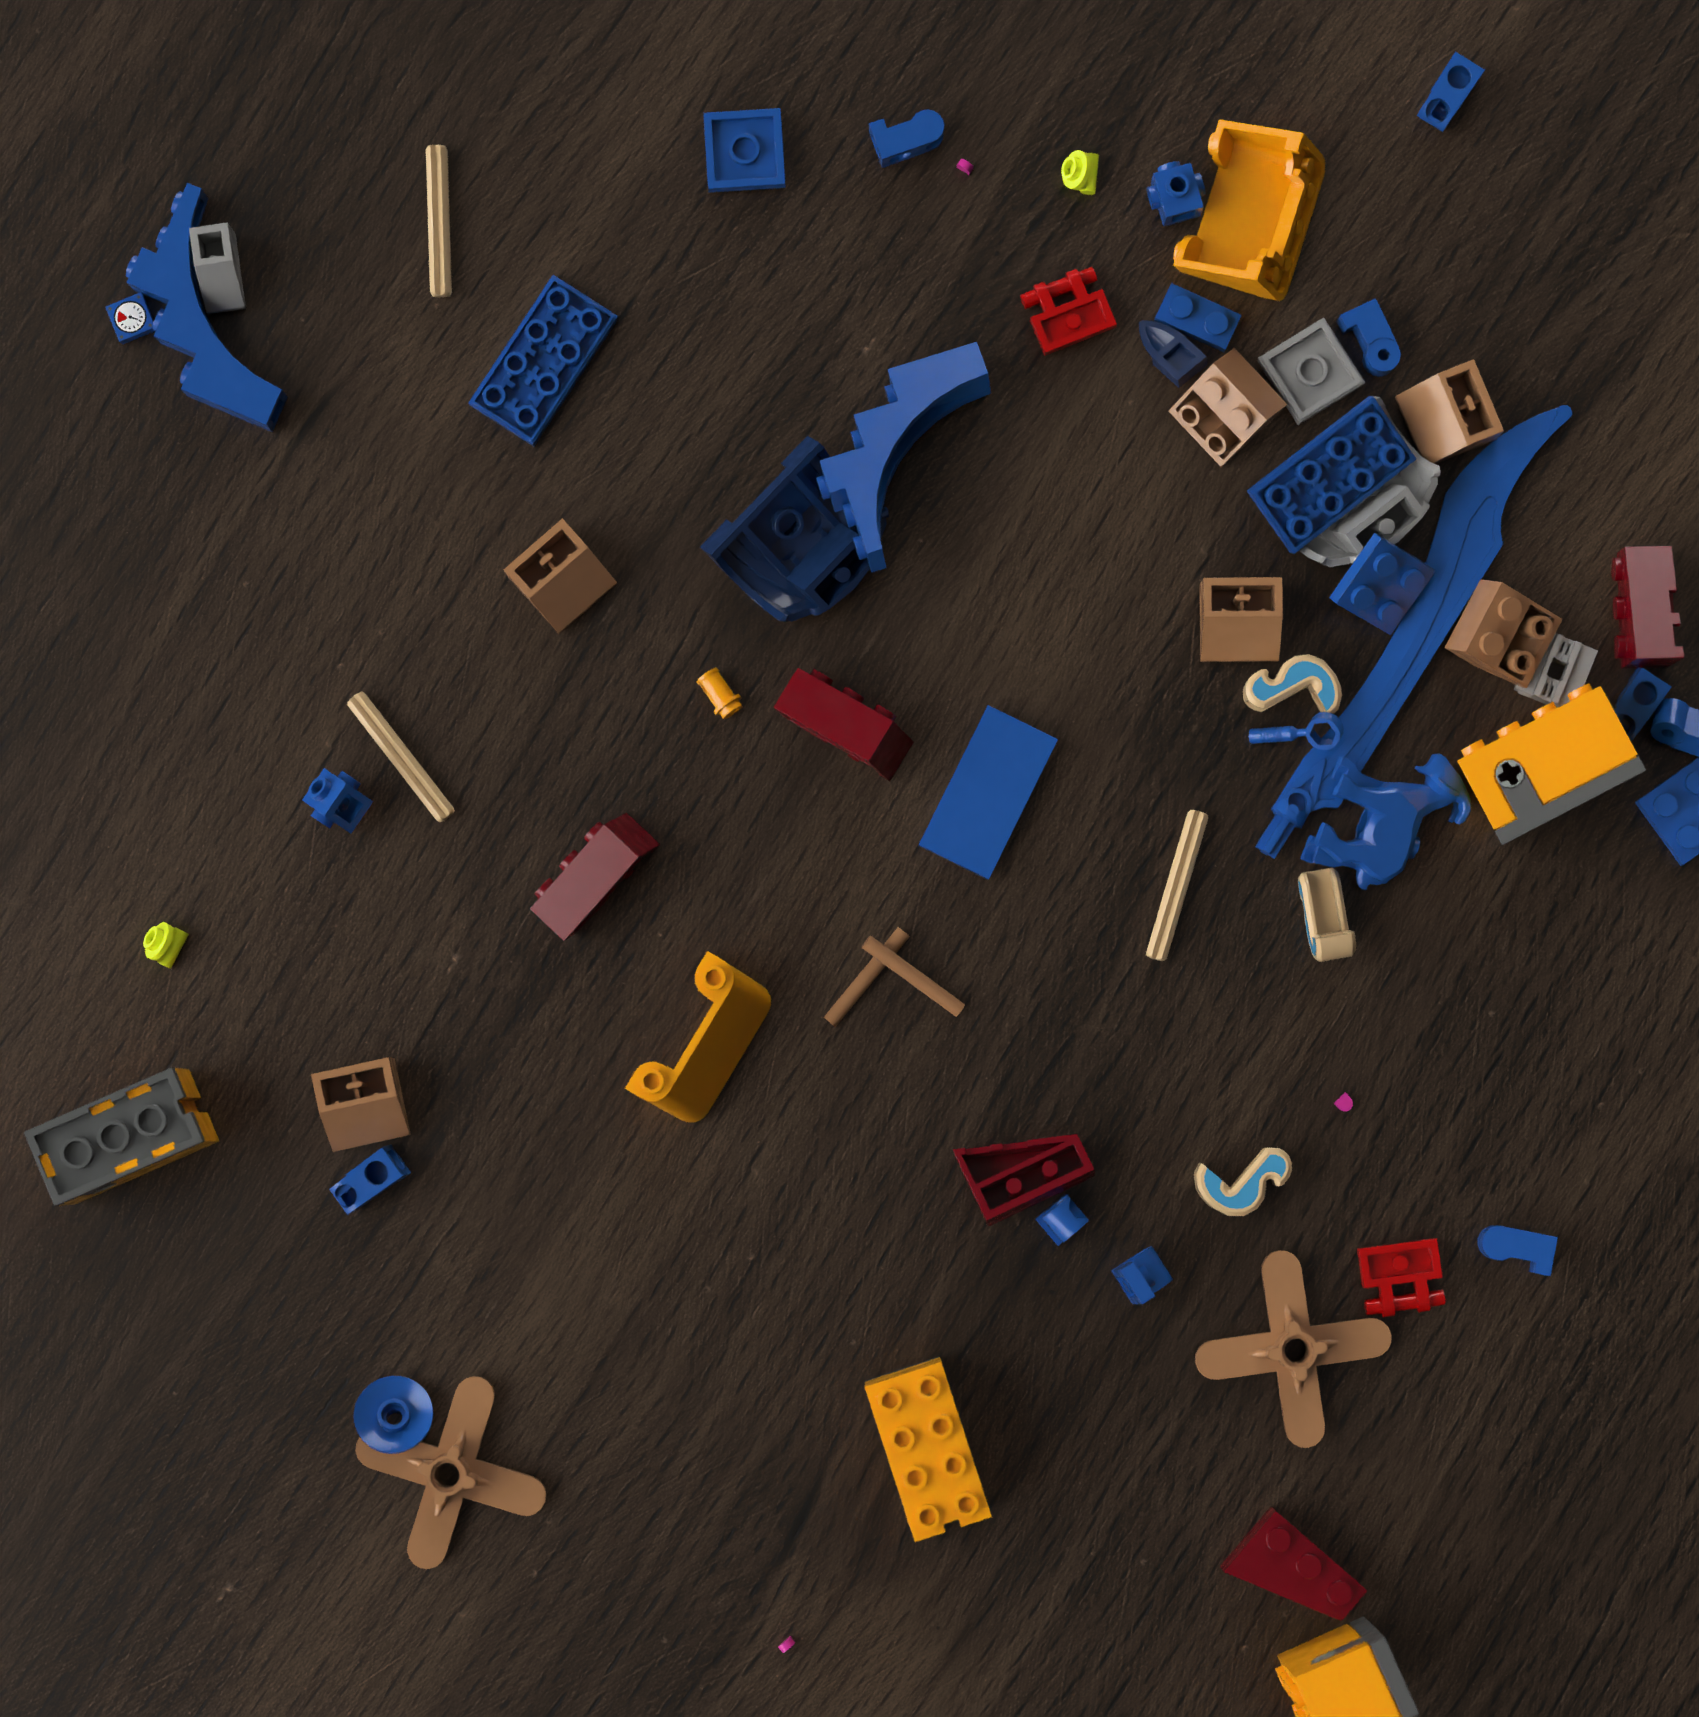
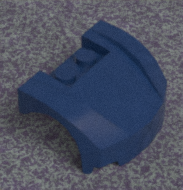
(791, 544)

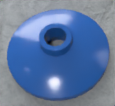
(387, 1397)

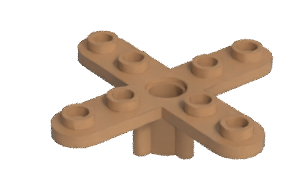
(1266, 1350)
(477, 1478)

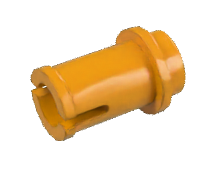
(720, 693)

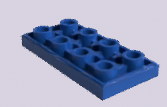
(543, 360)
(1331, 474)
(988, 792)

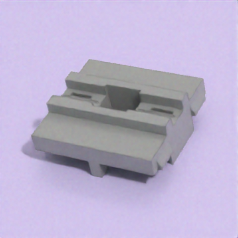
(1576, 669)

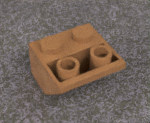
(1227, 407)
(1450, 413)
(560, 576)
(1241, 619)
(1503, 632)
(361, 1104)

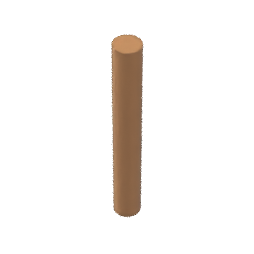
(913, 976)
(863, 980)

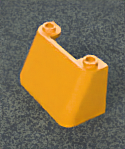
(1254, 209)
(715, 1047)

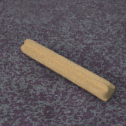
(438, 221)
(400, 756)
(1177, 885)

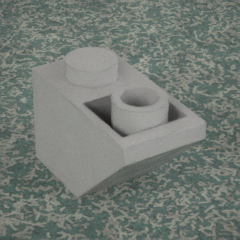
(217, 267)

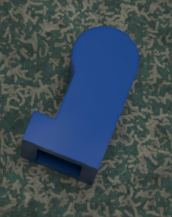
(1450, 91)
(908, 138)
(1373, 336)
(1639, 700)
(1677, 725)
(369, 1179)
(1062, 1219)
(1505, 1242)

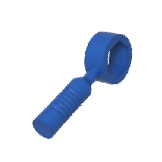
(1290, 733)

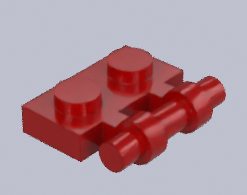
(1074, 320)
(1398, 1264)

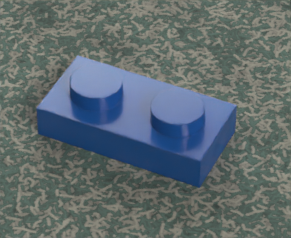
(1198, 317)

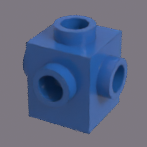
(1174, 205)
(337, 800)

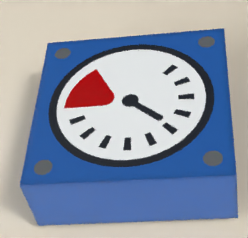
(131, 318)

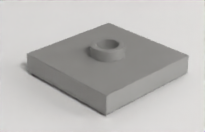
(1311, 371)

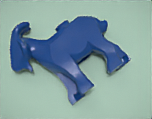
(1390, 819)

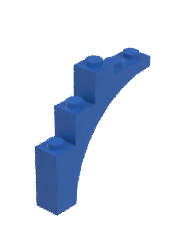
(184, 326)
(917, 399)

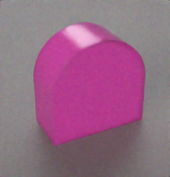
(965, 166)
(1344, 1102)
(787, 1644)

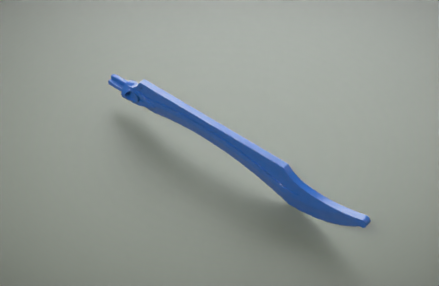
(1460, 554)

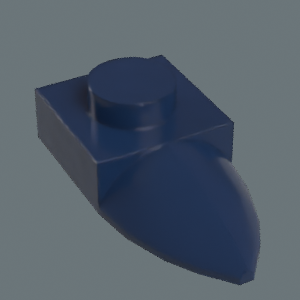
(1171, 352)

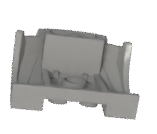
(1387, 512)

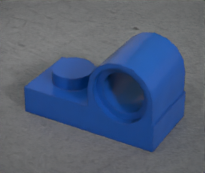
(1142, 1276)

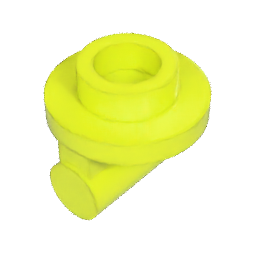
(1080, 172)
(164, 943)

